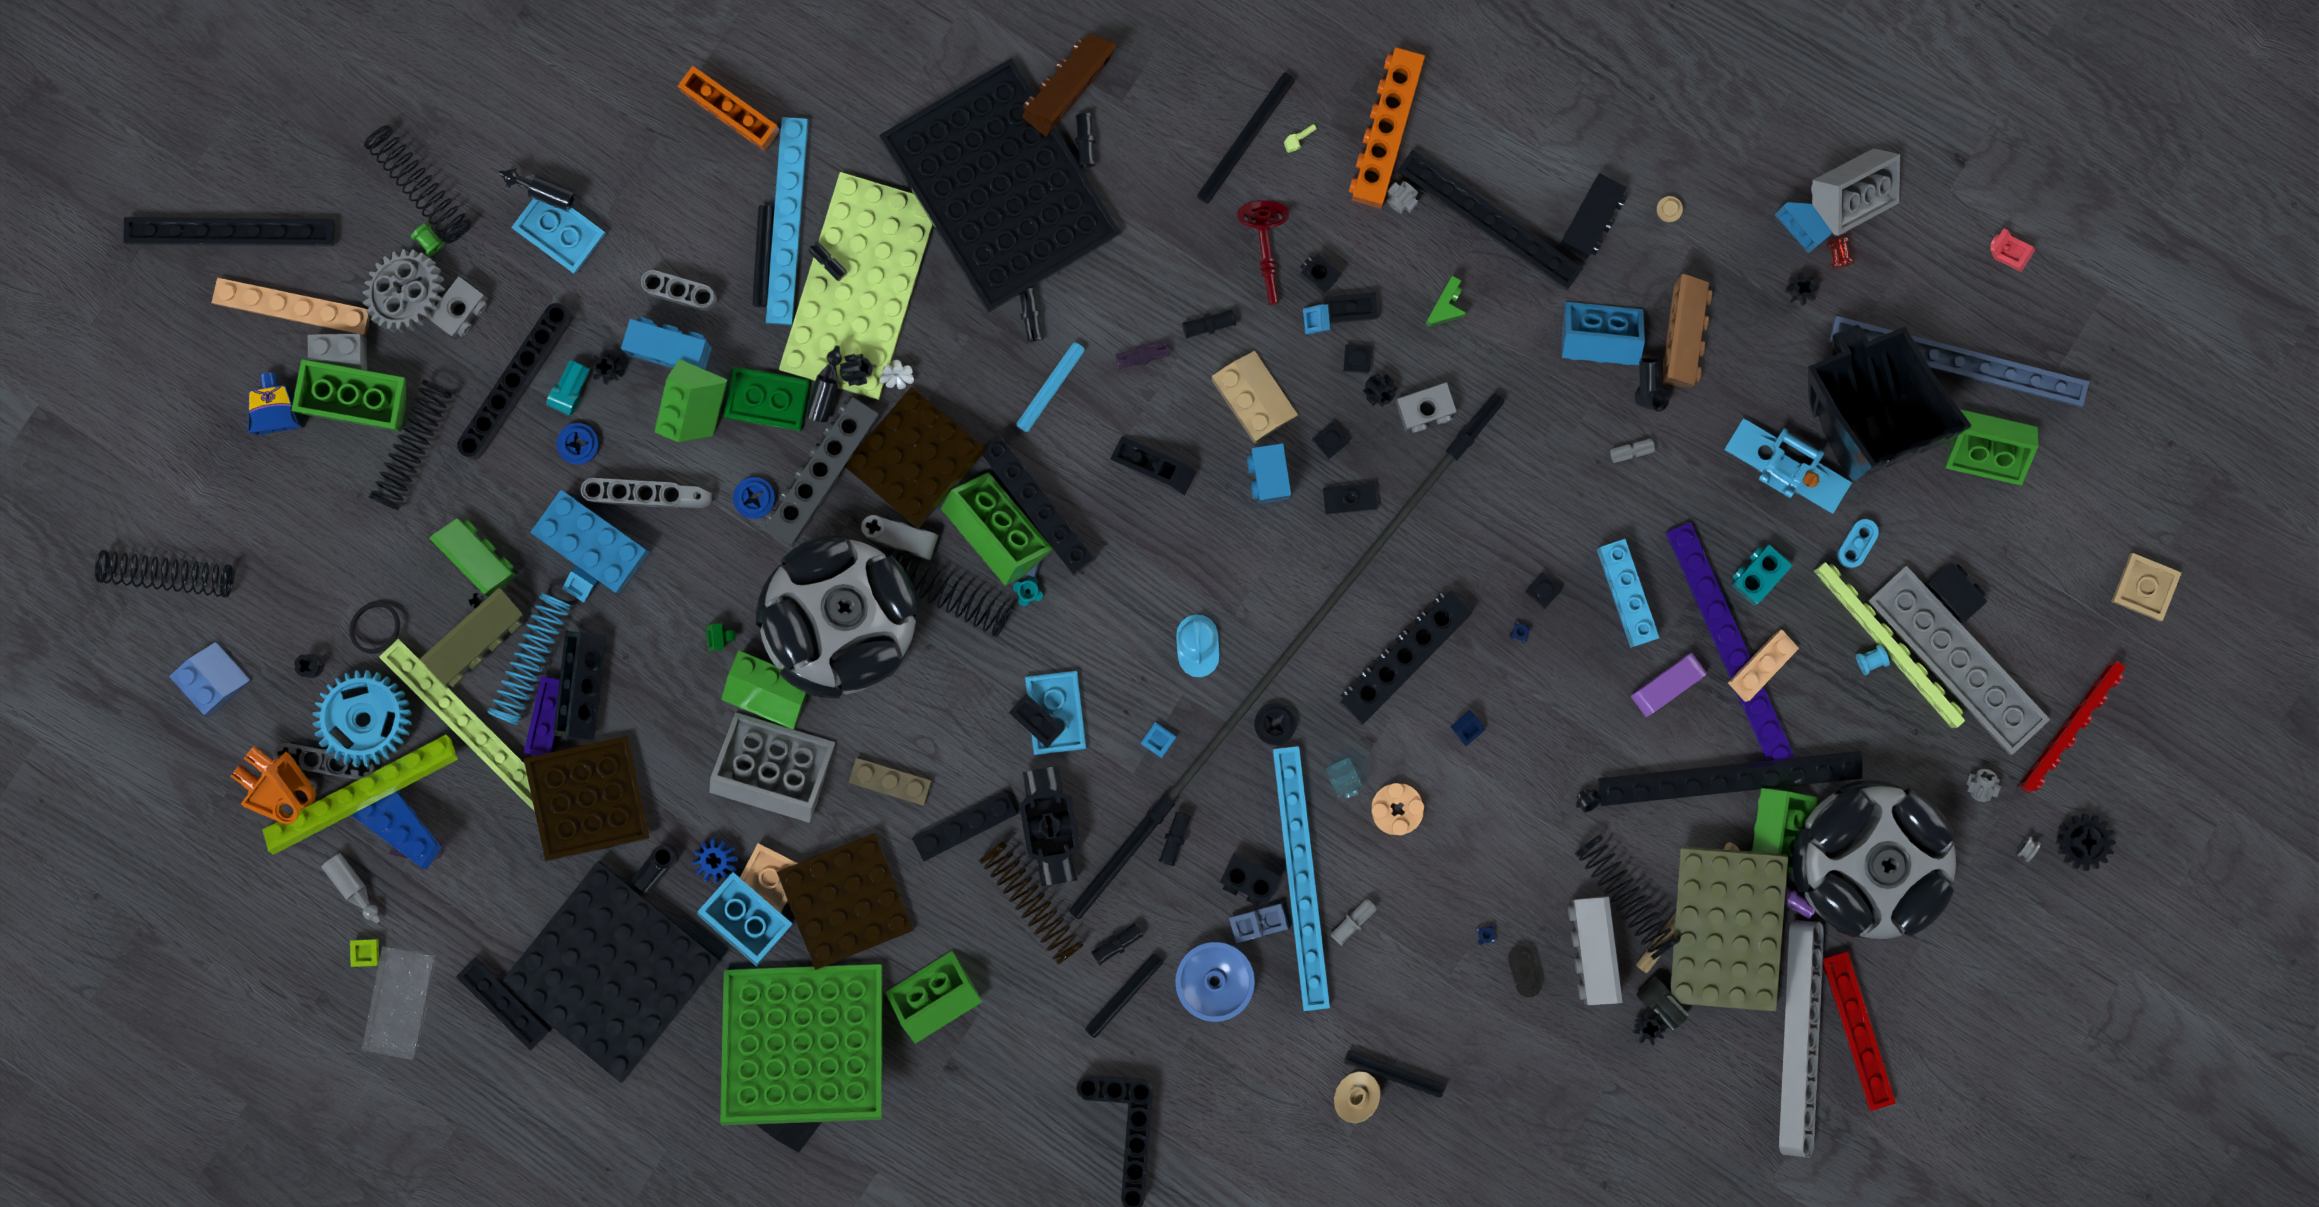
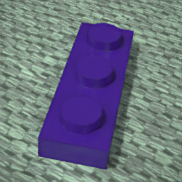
(540, 733)

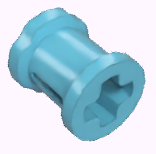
(1872, 659)

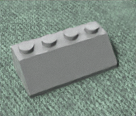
(1857, 190)
(1596, 950)

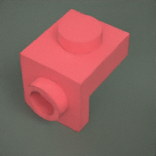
(2011, 250)

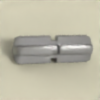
(1637, 449)

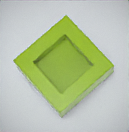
(364, 952)

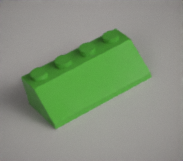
(350, 395)
(996, 528)

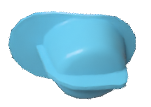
(1197, 645)

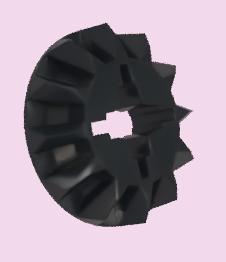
(1275, 711)

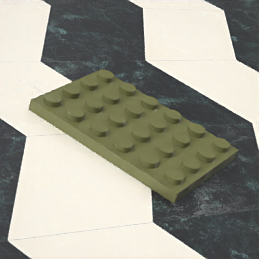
(1728, 928)

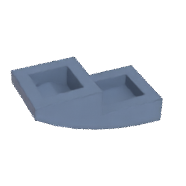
(1259, 923)

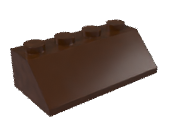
(1069, 82)

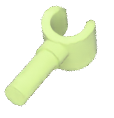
(1292, 141)

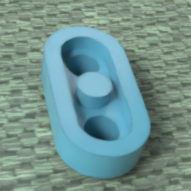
(1857, 544)

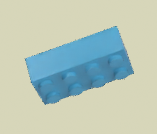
(590, 542)

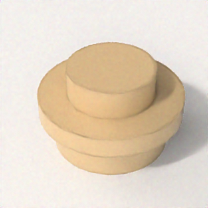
(1669, 209)

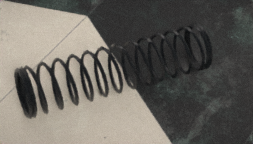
(447, 238)
(374, 494)
(227, 572)
(998, 625)
(1671, 942)

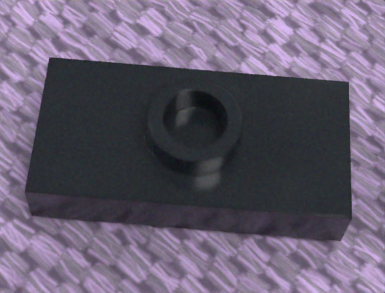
(1350, 498)

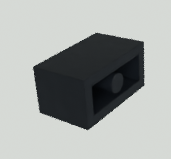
(1957, 592)

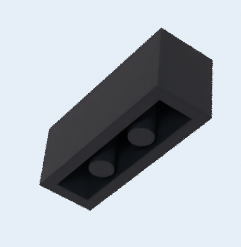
(1594, 216)

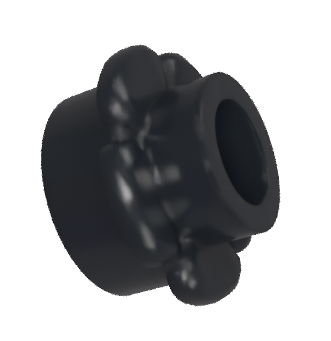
(1587, 800)

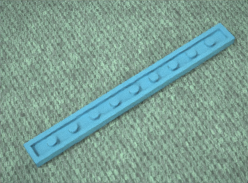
(1301, 878)

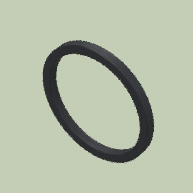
(359, 613)

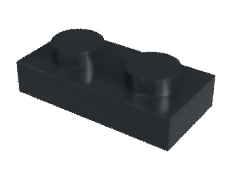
(1352, 307)
(1036, 720)

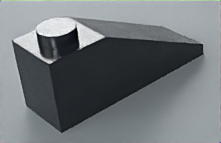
(1153, 465)

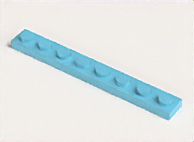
(787, 221)

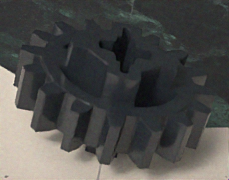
(2085, 852)

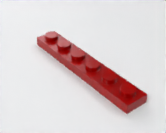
(2066, 735)
(1858, 1031)

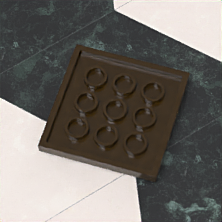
(914, 457)
(586, 798)
(845, 901)

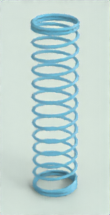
(552, 601)

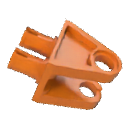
(275, 786)

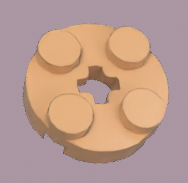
(1395, 794)

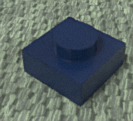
(1467, 728)

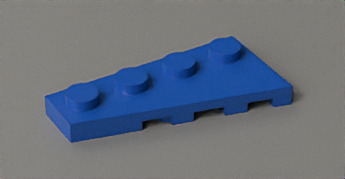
(401, 828)

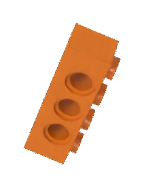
(728, 108)

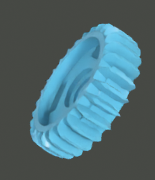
(343, 714)

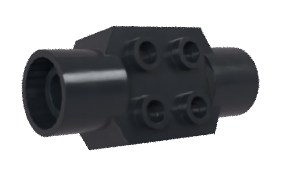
(1049, 826)

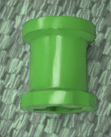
(428, 239)

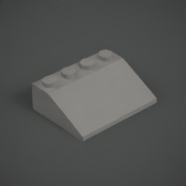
(771, 767)

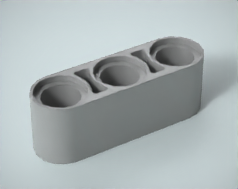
(669, 282)

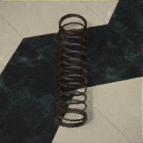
(994, 853)

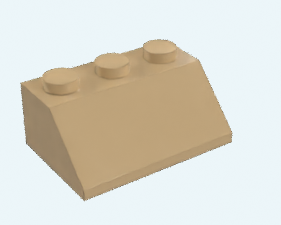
(1254, 396)

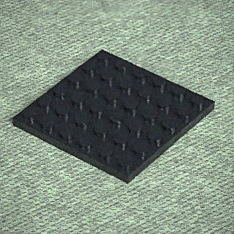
(610, 971)

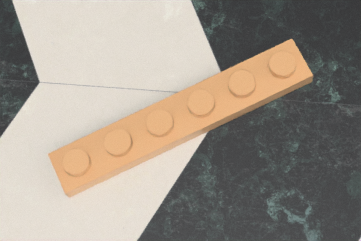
(291, 306)

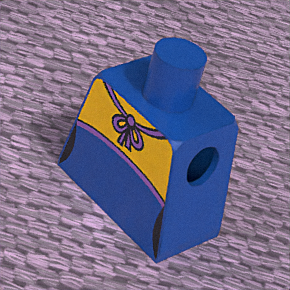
(271, 408)

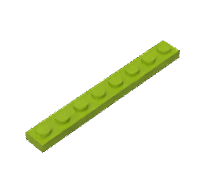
(361, 794)

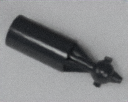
(541, 189)
(825, 388)

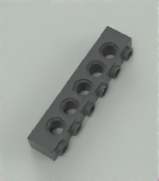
(822, 486)

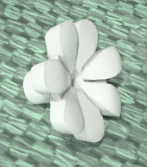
(896, 375)

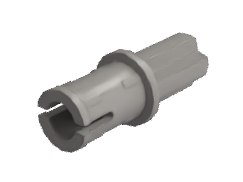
(1353, 922)

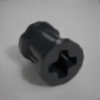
(300, 666)

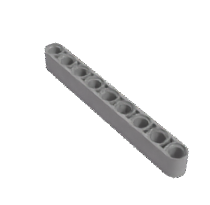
(1801, 1038)

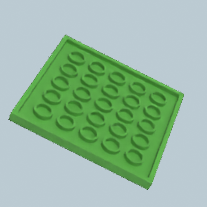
(802, 1045)

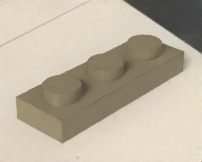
(890, 781)

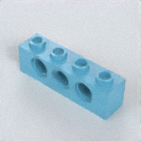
(1627, 593)

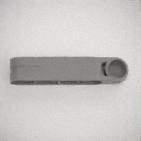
(686, 499)

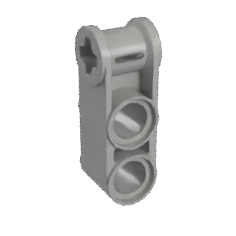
(901, 536)

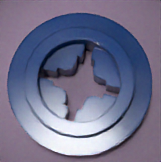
(568, 436)
(742, 496)

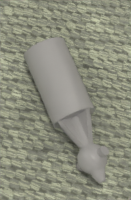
(350, 885)

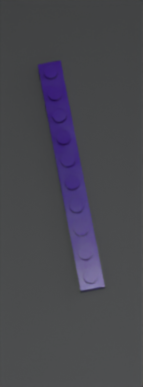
(1726, 638)

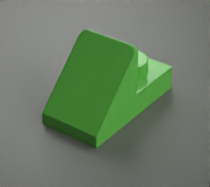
(1443, 311)

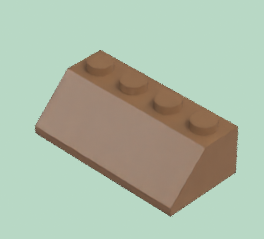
(1685, 331)

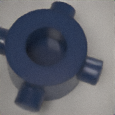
(1520, 632)
(1486, 934)

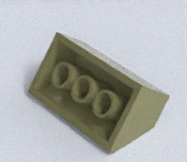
(472, 639)

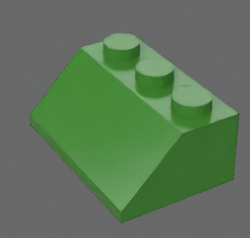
(690, 403)
(1993, 448)
(474, 556)
(761, 690)
(1778, 821)
(933, 997)

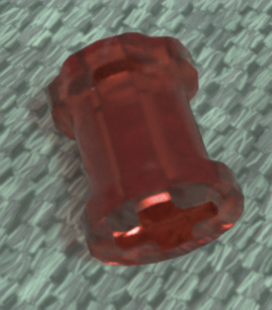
(1840, 253)

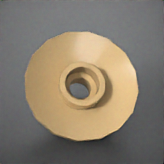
(1350, 1092)

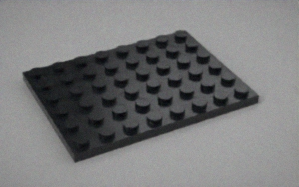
(997, 187)

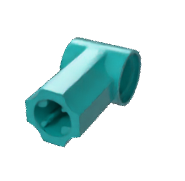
(566, 395)

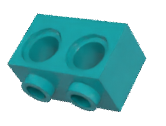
(1765, 579)

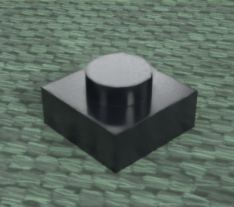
(1357, 359)
(1330, 441)
(1543, 590)

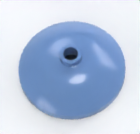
(1218, 1001)

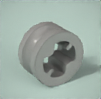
(2028, 848)

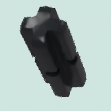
(831, 264)

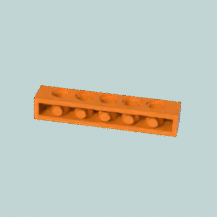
(1409, 65)

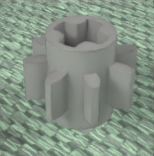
(1402, 197)
(1983, 785)

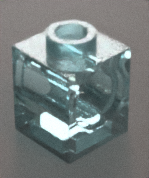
(1344, 778)

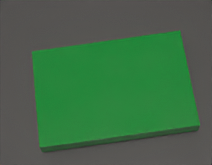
(766, 399)

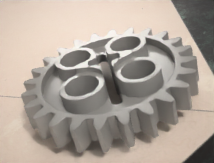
(403, 291)

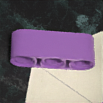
(1668, 684)

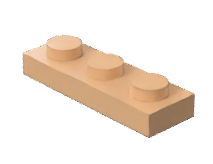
(1763, 665)

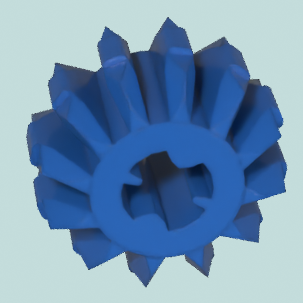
(710, 868)

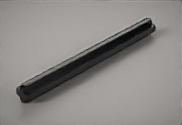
(1245, 138)

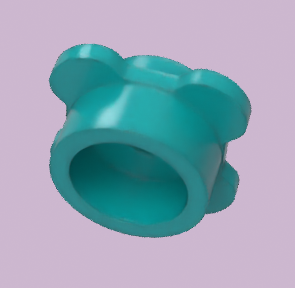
(1030, 584)

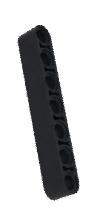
(502, 387)

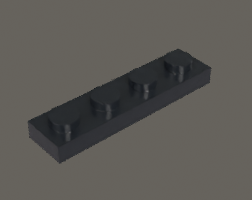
(964, 826)
(503, 1004)

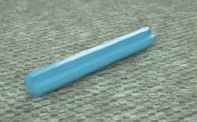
(1050, 387)

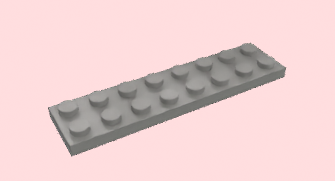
(1958, 660)

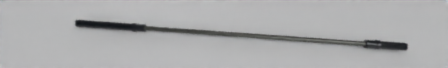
(1165, 803)

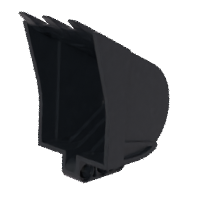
(1880, 401)

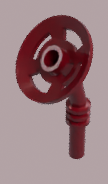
(1263, 223)

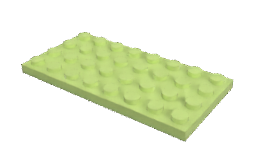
(881, 244)

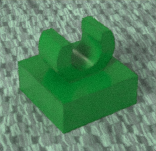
(717, 637)

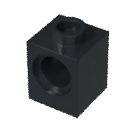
(1323, 285)

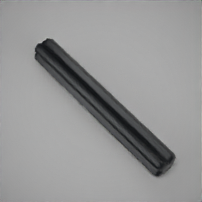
(762, 256)
(1124, 995)
(1394, 1073)

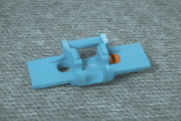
(1785, 474)

